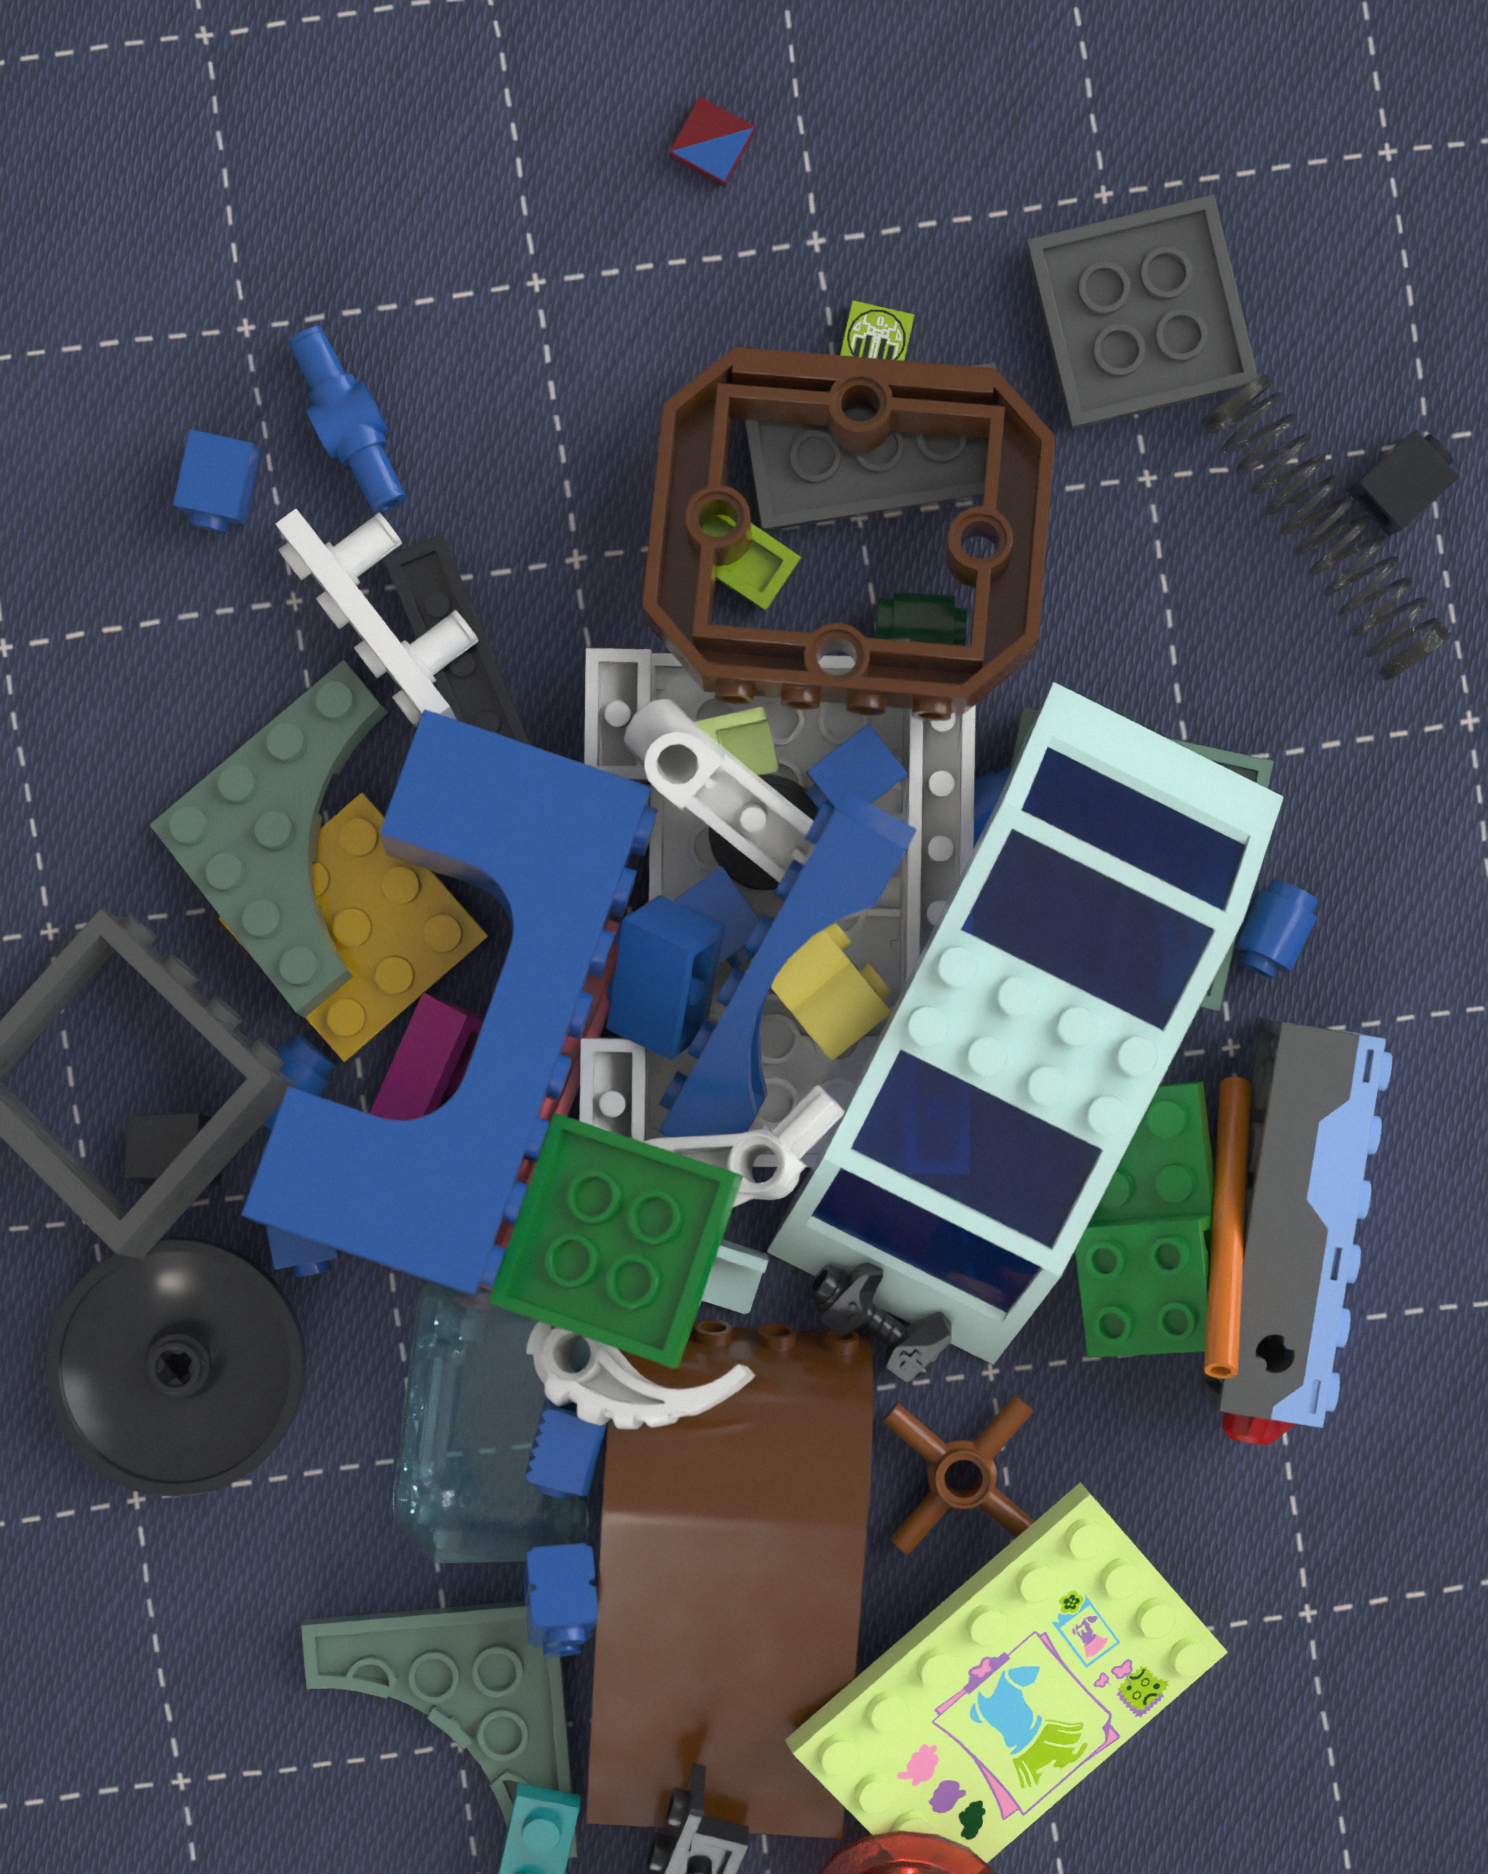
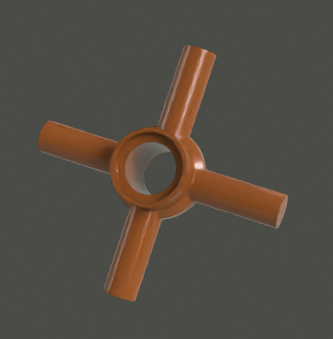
(942, 1455)

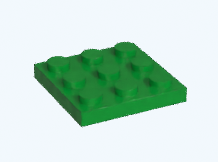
(615, 1240)

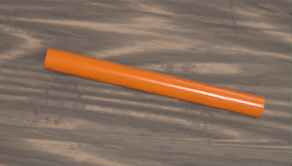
(1228, 1229)

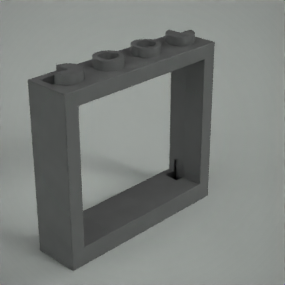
(141, 1227)

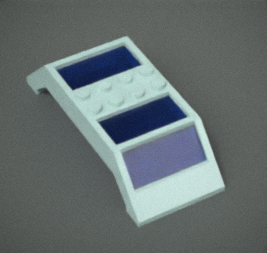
(1035, 1024)

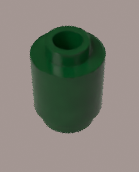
(921, 619)

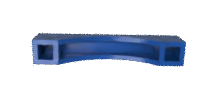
(844, 874)

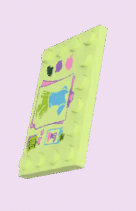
(1010, 1686)

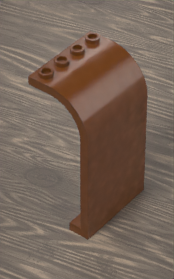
(732, 1580)

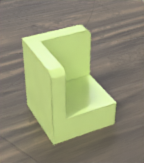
(746, 737)

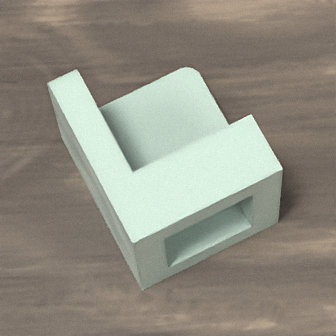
(735, 1277)

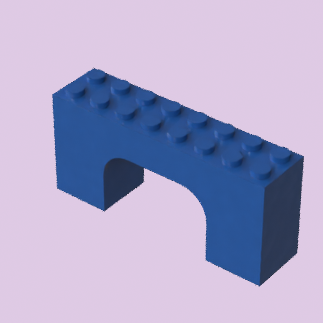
(555, 855)

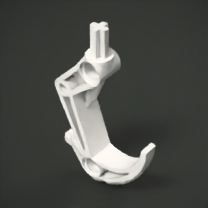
(609, 1383)

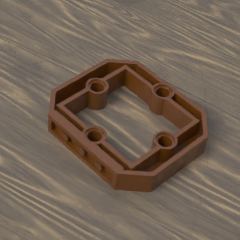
(816, 391)

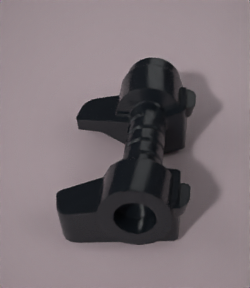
(847, 1304)

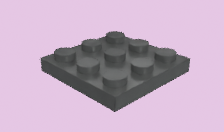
(1141, 312)

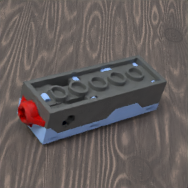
(1303, 1200)

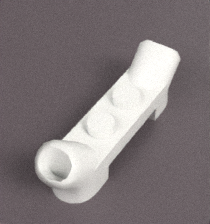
(718, 788)

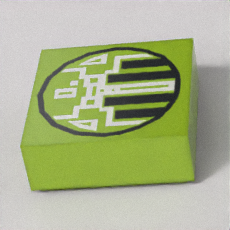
(876, 332)

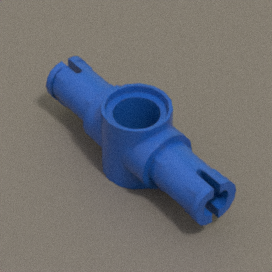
(347, 420)

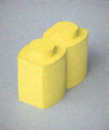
(830, 993)

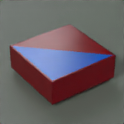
(712, 141)

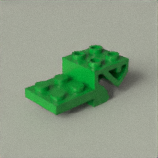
(1150, 1235)

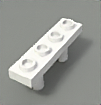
(337, 573)

